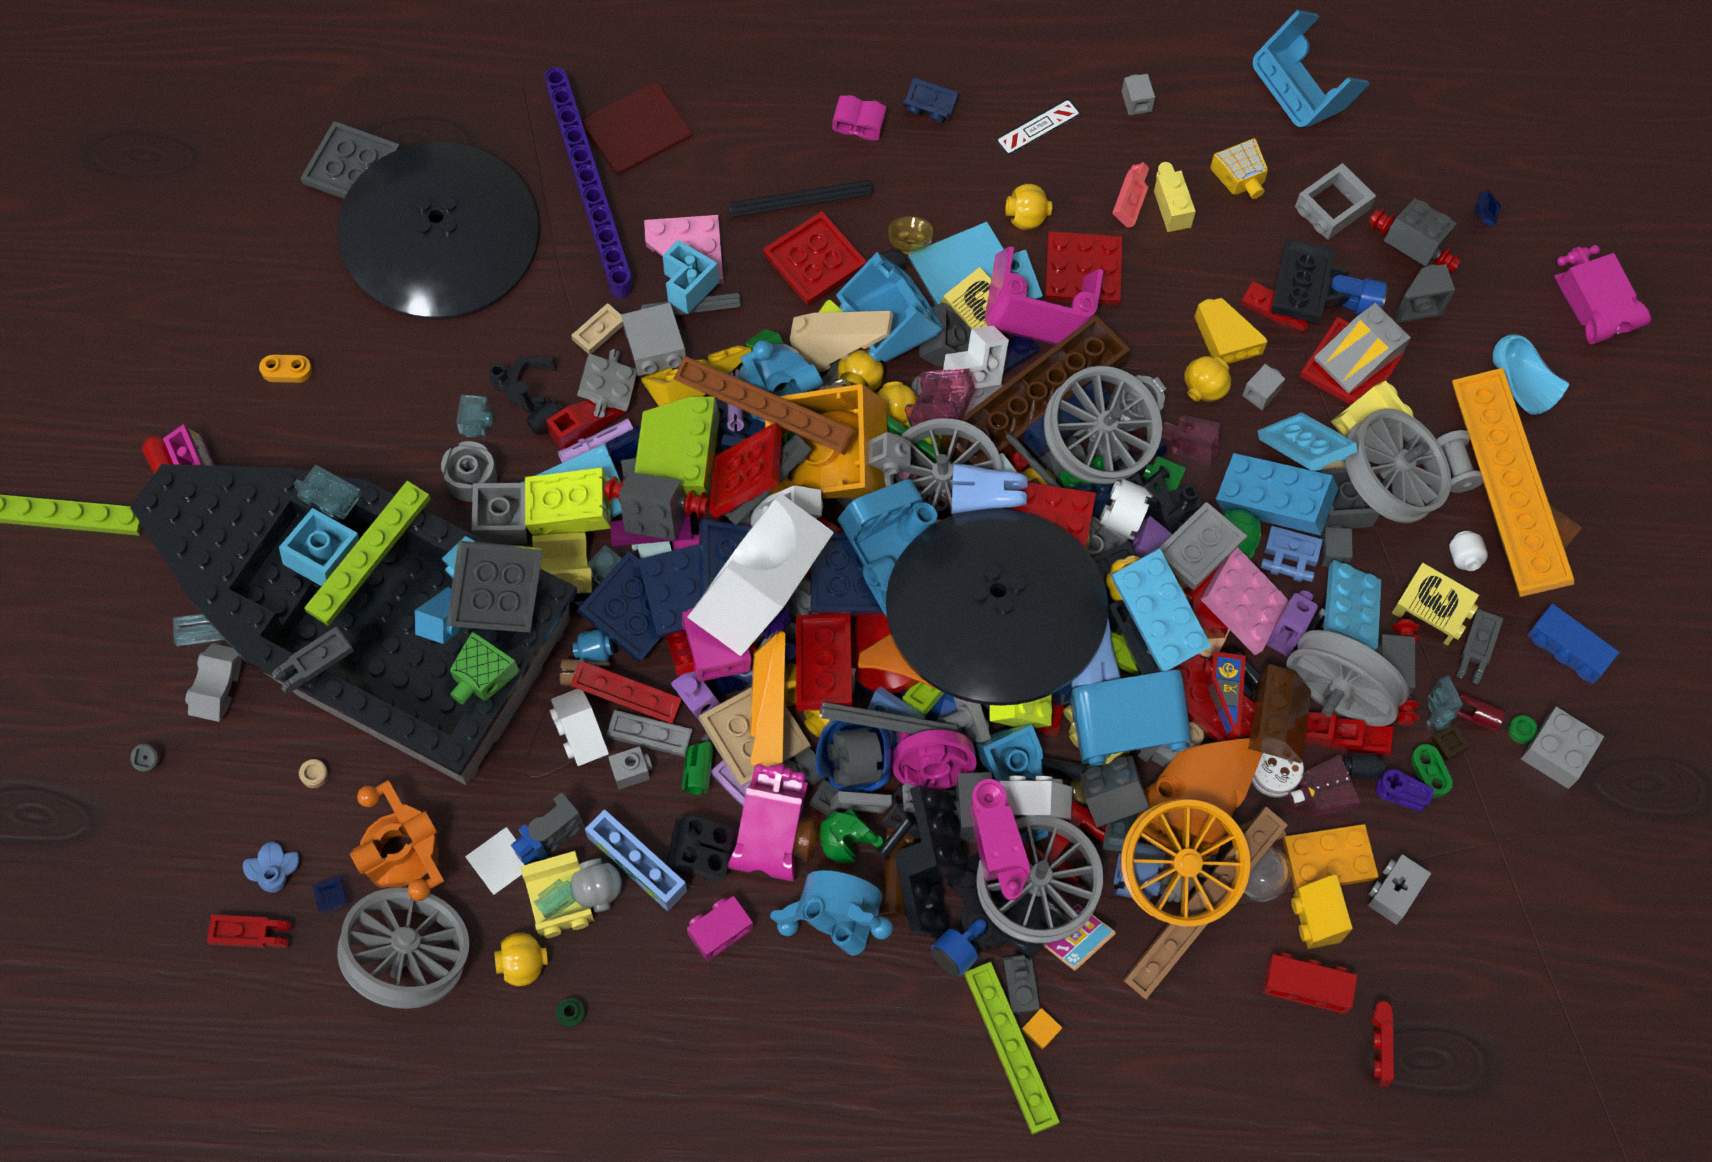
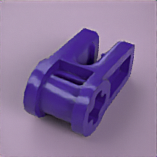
(1404, 791)

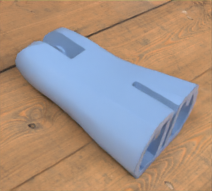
(986, 489)
(1103, 665)

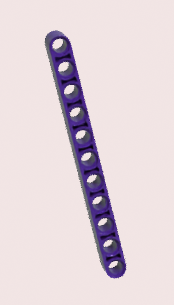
(560, 91)

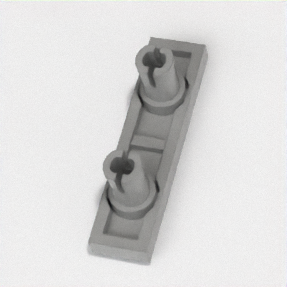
(971, 719)

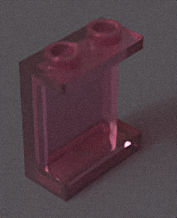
(942, 396)

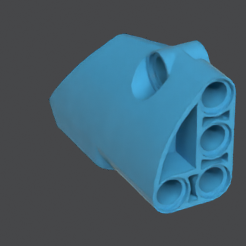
(881, 529)

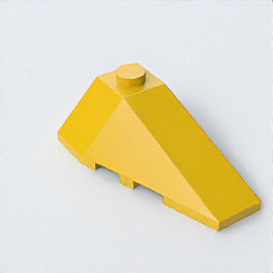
(667, 390)

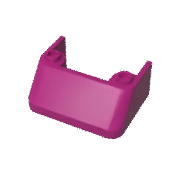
(1031, 318)

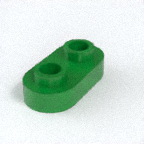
(1433, 771)

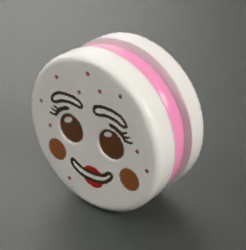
(1277, 776)

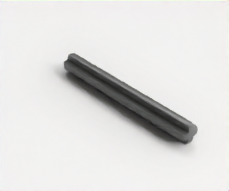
(880, 719)

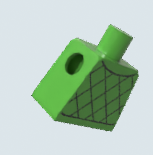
(481, 670)

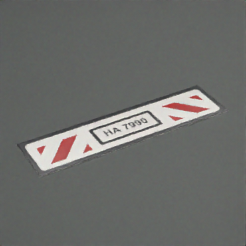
(1038, 126)

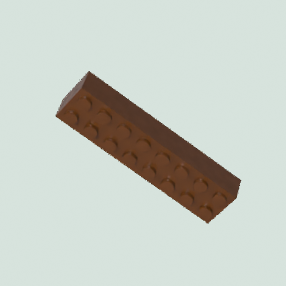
(1028, 393)

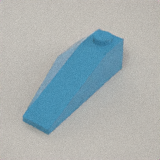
(1013, 754)

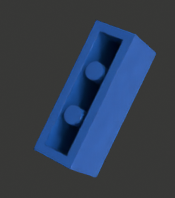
(1573, 644)

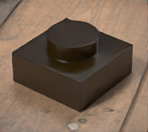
(1450, 742)

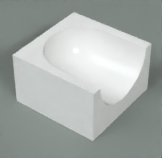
(760, 574)

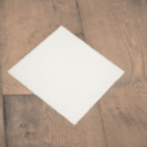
(496, 861)

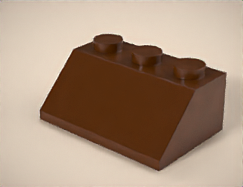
(1280, 714)

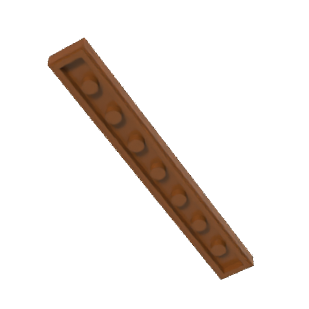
(765, 405)

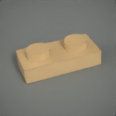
(598, 329)

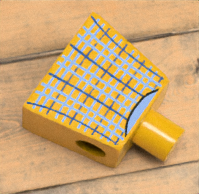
(1241, 168)

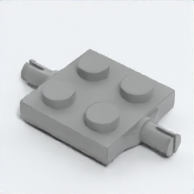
(607, 382)

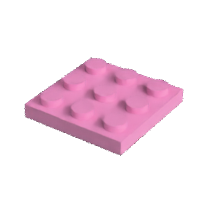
(1245, 600)

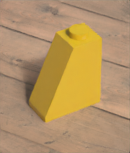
(1227, 332)

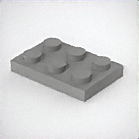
(1201, 545)

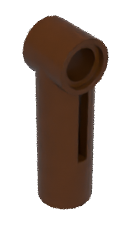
(892, 901)

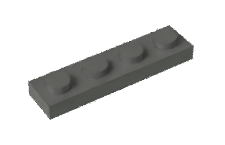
(791, 454)

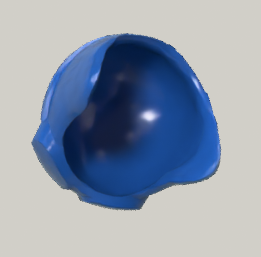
(826, 767)

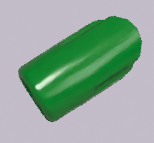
(697, 768)

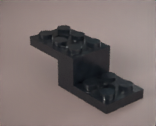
(1119, 616)
(930, 862)

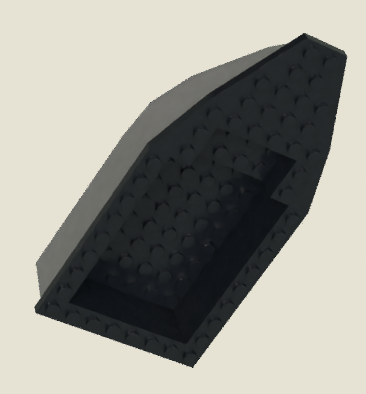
(223, 543)

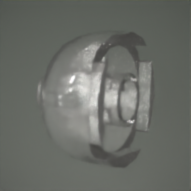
(1269, 876)

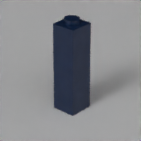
(1034, 434)

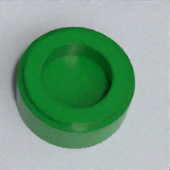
(1522, 729)

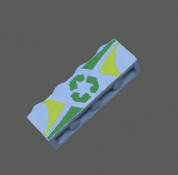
(636, 860)

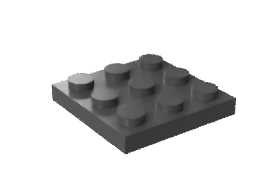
(343, 158)
(494, 586)

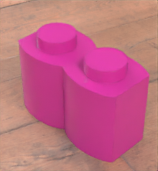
(859, 117)

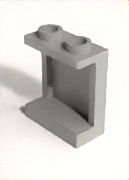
(654, 339)

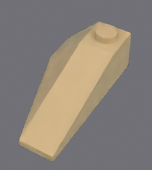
(834, 335)

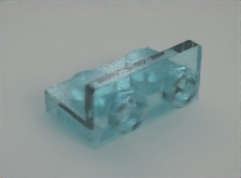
(328, 491)
(1444, 704)

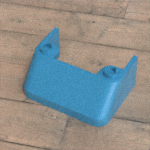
(1289, 81)

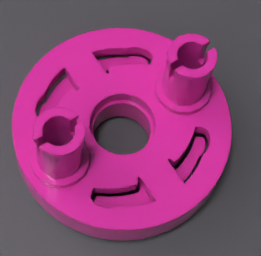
(934, 756)

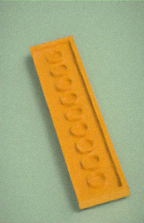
(1512, 483)

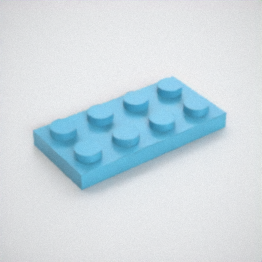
(1307, 441)
(1353, 604)
(1160, 610)

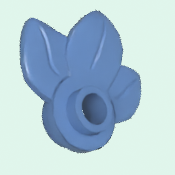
(270, 863)

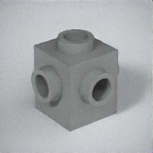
(889, 453)

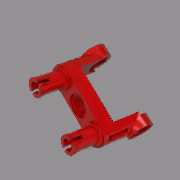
(1081, 819)

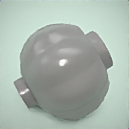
(596, 885)

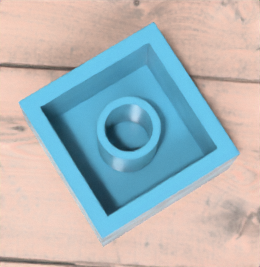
(317, 546)

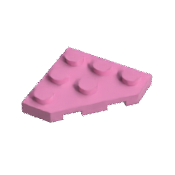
(697, 232)

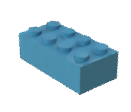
(1278, 493)

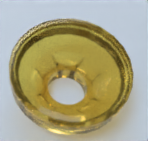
(910, 230)

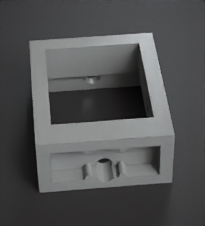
(1350, 187)

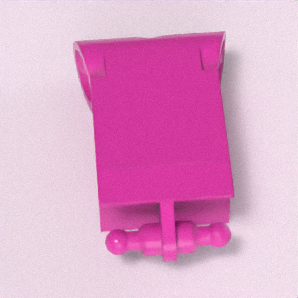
(1600, 294)
(770, 822)
(998, 838)

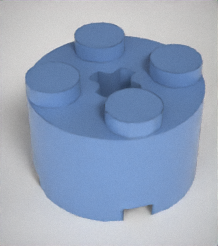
(1143, 871)

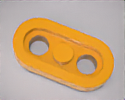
(284, 368)

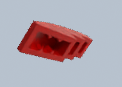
(1348, 734)

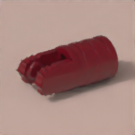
(1483, 714)

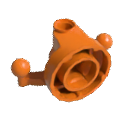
(411, 867)

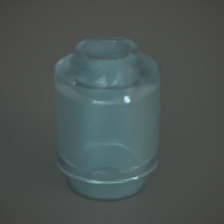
(555, 899)

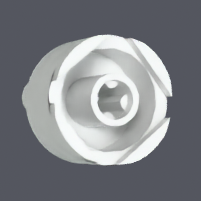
(1126, 509)

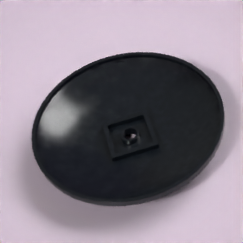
(446, 265)
(991, 645)

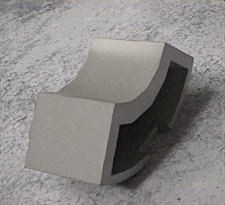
(210, 691)

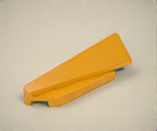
(768, 701)

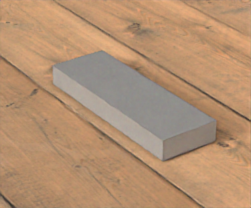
(649, 733)

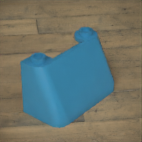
(887, 287)
(1130, 715)

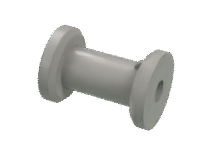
(1463, 474)

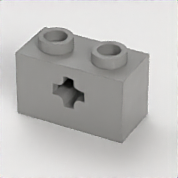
(1409, 877)

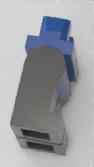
(548, 832)

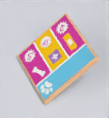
(1082, 944)

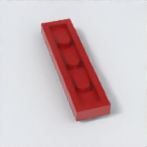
(625, 691)

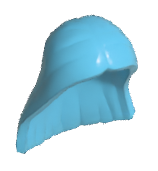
(1528, 376)

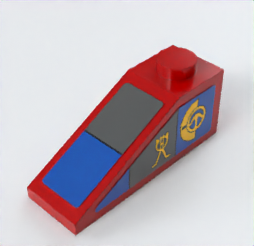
(1226, 685)

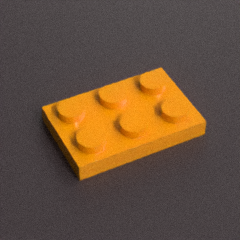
(1329, 853)

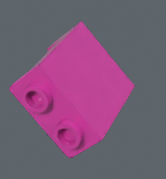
(710, 655)

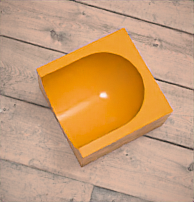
(831, 471)

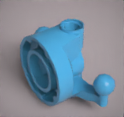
(777, 364)
(839, 907)

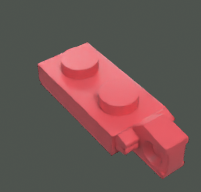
(1131, 195)

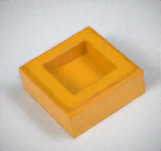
(1041, 1029)

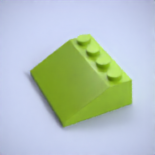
(680, 442)

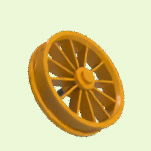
(1186, 862)

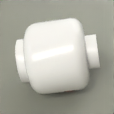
(1468, 551)

